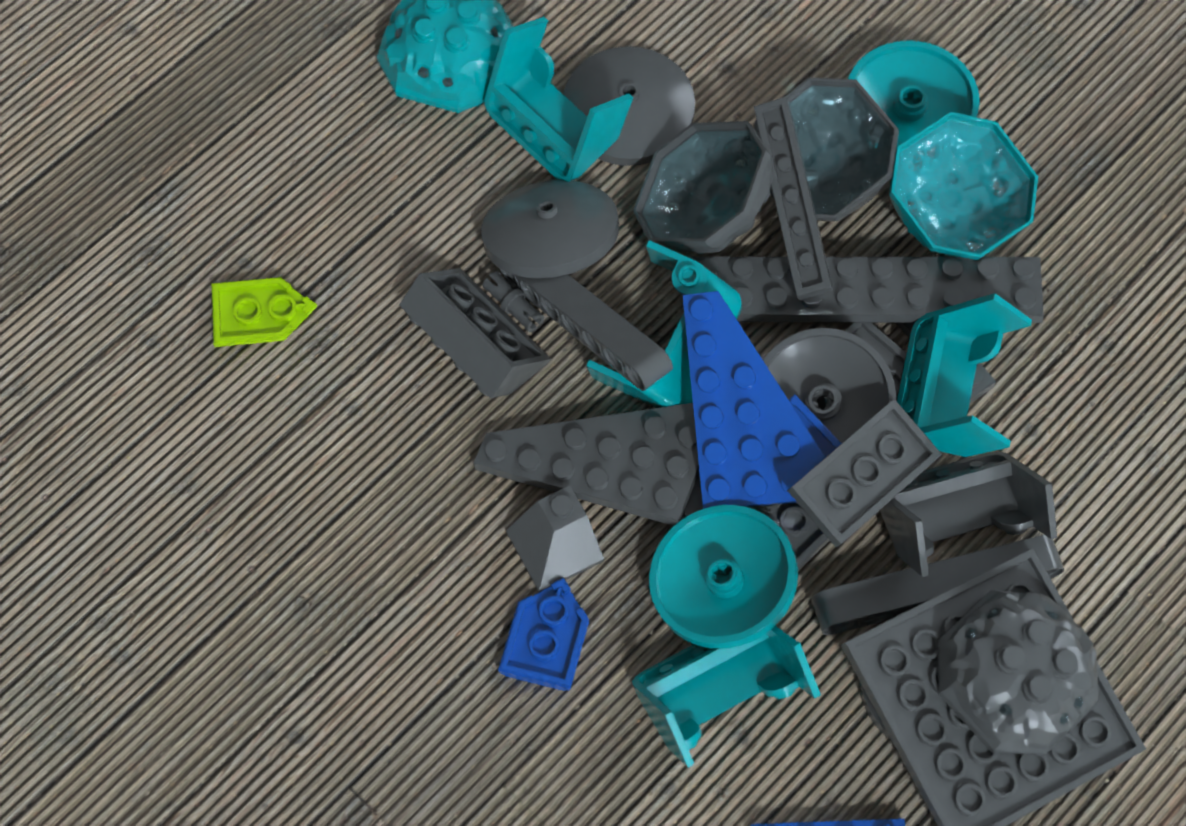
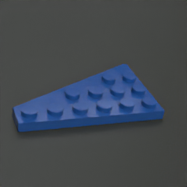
(744, 424)

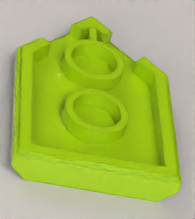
(256, 311)

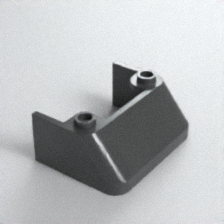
(965, 498)

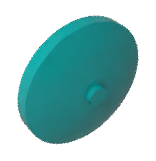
(916, 84)
(723, 576)

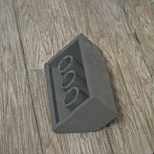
(473, 331)

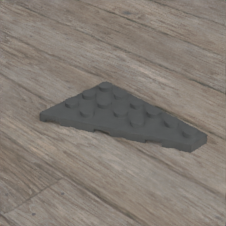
(620, 461)

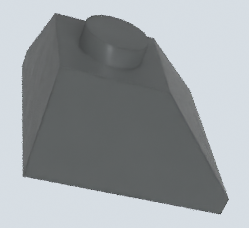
(555, 539)

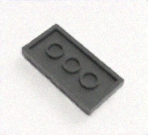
(864, 473)

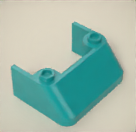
(540, 115)
(943, 367)
(675, 386)
(709, 681)

